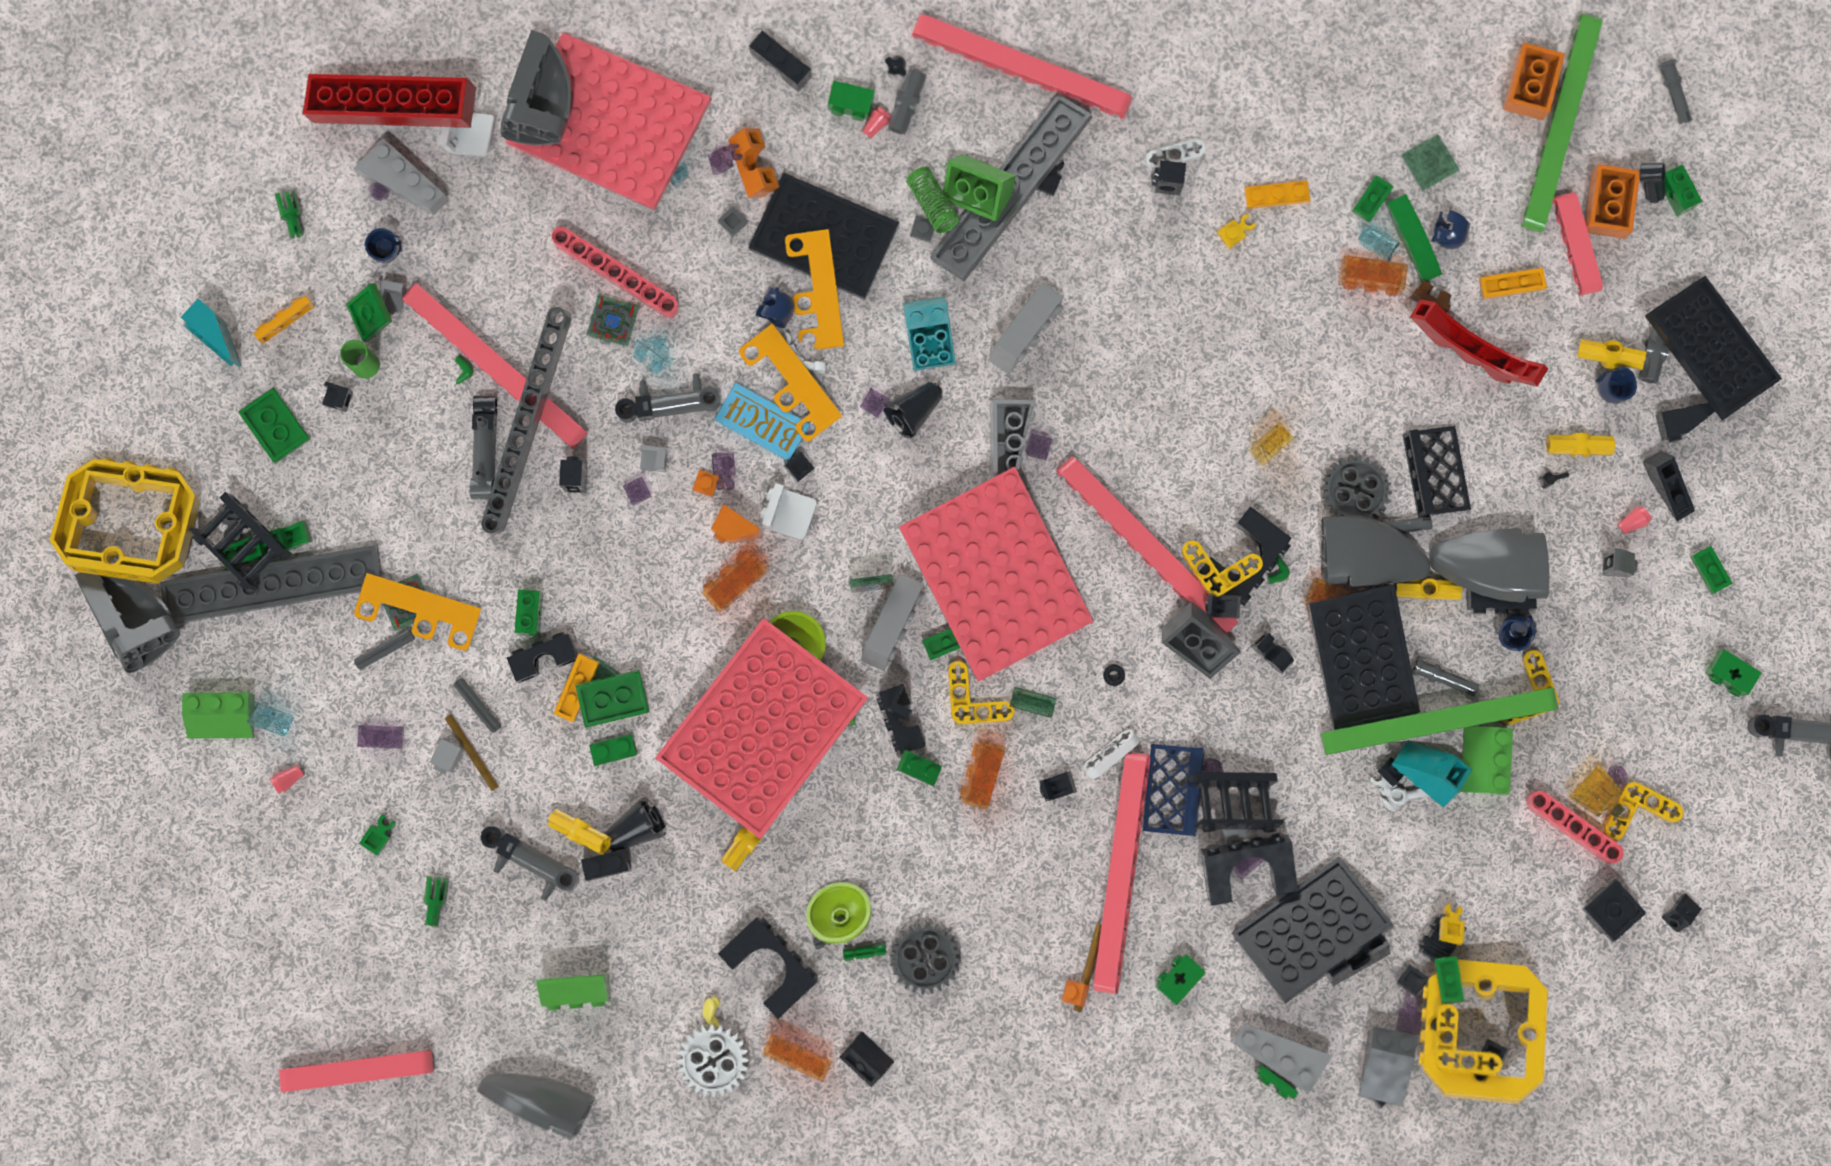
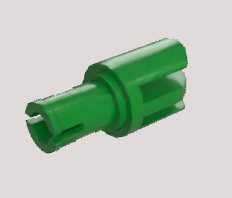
(290, 214)
(433, 903)

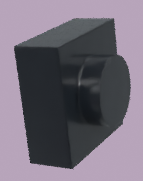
(799, 466)
(1390, 773)
(1412, 980)

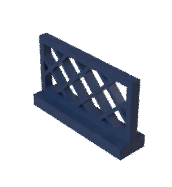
(1192, 795)

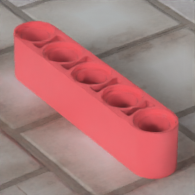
(1578, 243)
(1584, 828)

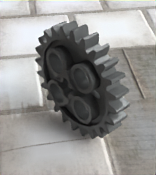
(1361, 470)
(943, 949)

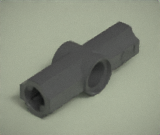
(907, 101)
(1656, 355)

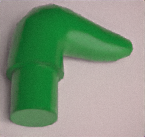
(466, 367)
(1279, 576)

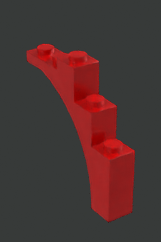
(1474, 350)

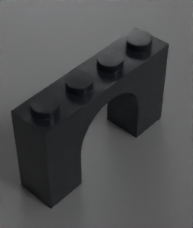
(1271, 543)
(1220, 861)
(797, 979)

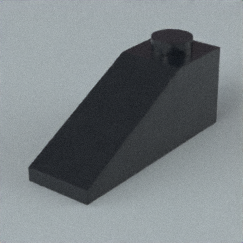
(1679, 422)
(1669, 483)

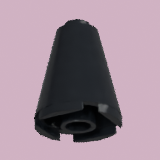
(913, 408)
(636, 826)

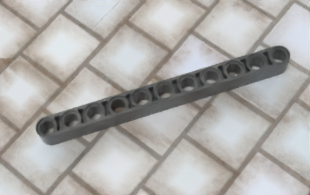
(524, 409)

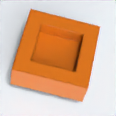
(705, 483)
(1075, 993)

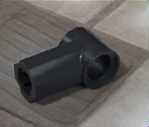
(1653, 178)

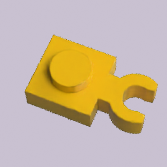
(1234, 233)
(1451, 927)

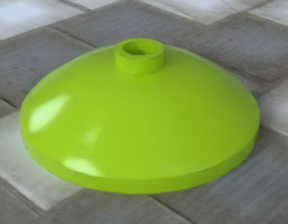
(803, 630)
(836, 902)

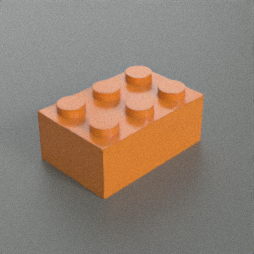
(1533, 81)
(1612, 201)

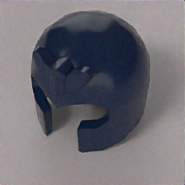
(1451, 238)
(382, 245)
(776, 307)
(1617, 385)
(1521, 627)

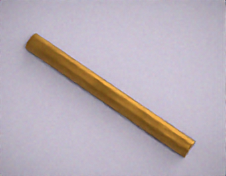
(492, 784)
(1089, 966)

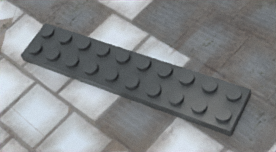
(1031, 164)
(277, 585)

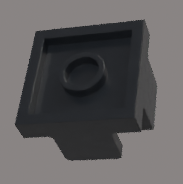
(1613, 910)

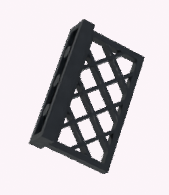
(1420, 478)

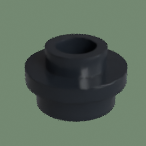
(1114, 682)

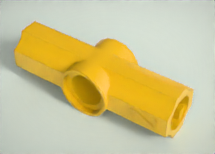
(1611, 354)
(1580, 444)
(1441, 590)
(579, 831)
(743, 845)

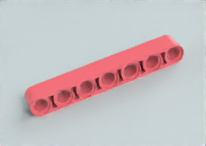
(609, 264)
(356, 1071)

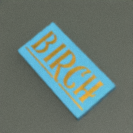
(761, 422)

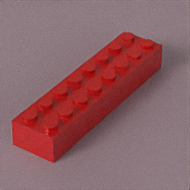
(389, 100)

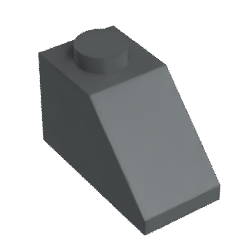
(1619, 563)

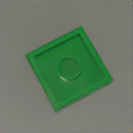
(369, 312)

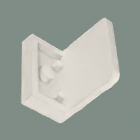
(471, 140)
(788, 512)

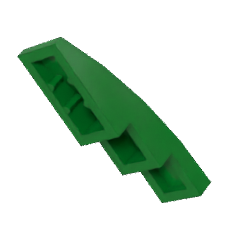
(1414, 238)
(290, 537)

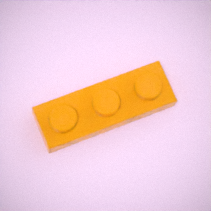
(1277, 194)
(1512, 283)
(283, 319)
(582, 671)

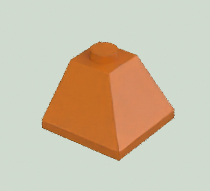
(733, 527)

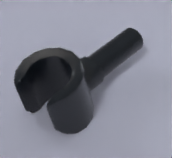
(1551, 479)

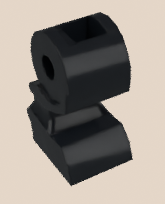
(1274, 654)

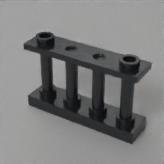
(260, 535)
(1243, 782)

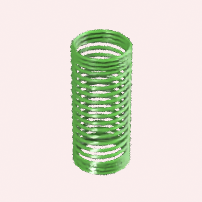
(947, 216)
(351, 351)

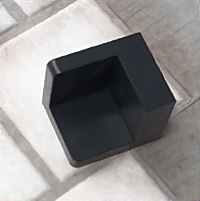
(337, 396)

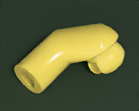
(709, 1011)

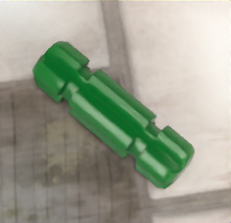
(864, 952)

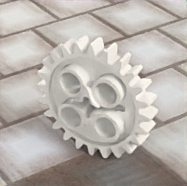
(723, 1077)

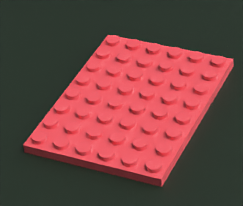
(622, 124)
(996, 574)
(761, 728)

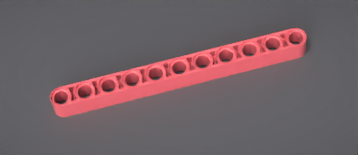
(1022, 65)
(490, 362)
(1138, 537)
(1121, 873)

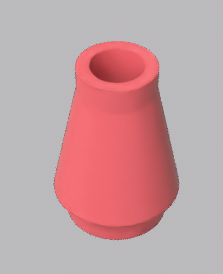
(878, 119)
(1634, 520)
(285, 779)

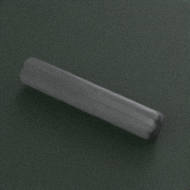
(384, 649)
(477, 705)

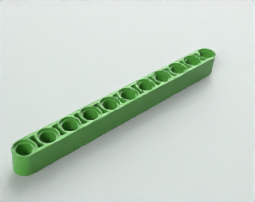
(1563, 120)
(1439, 721)

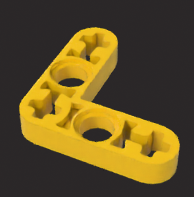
(1222, 577)
(1528, 667)
(964, 703)
(1632, 805)
(1450, 1048)

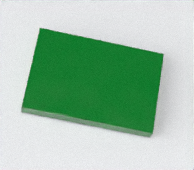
(274, 425)
(612, 698)

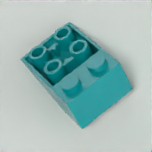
(211, 331)
(929, 333)
(1432, 771)

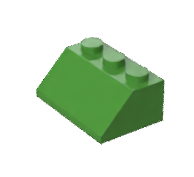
(978, 186)
(218, 715)
(1490, 758)
(574, 991)

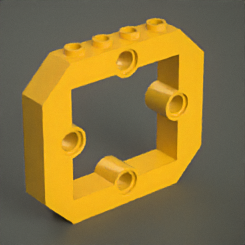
(77, 497)
(1497, 1087)

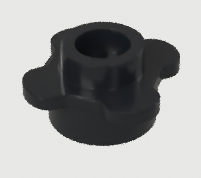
(896, 65)

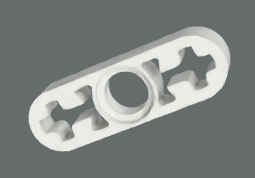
(1158, 153)
(1111, 754)

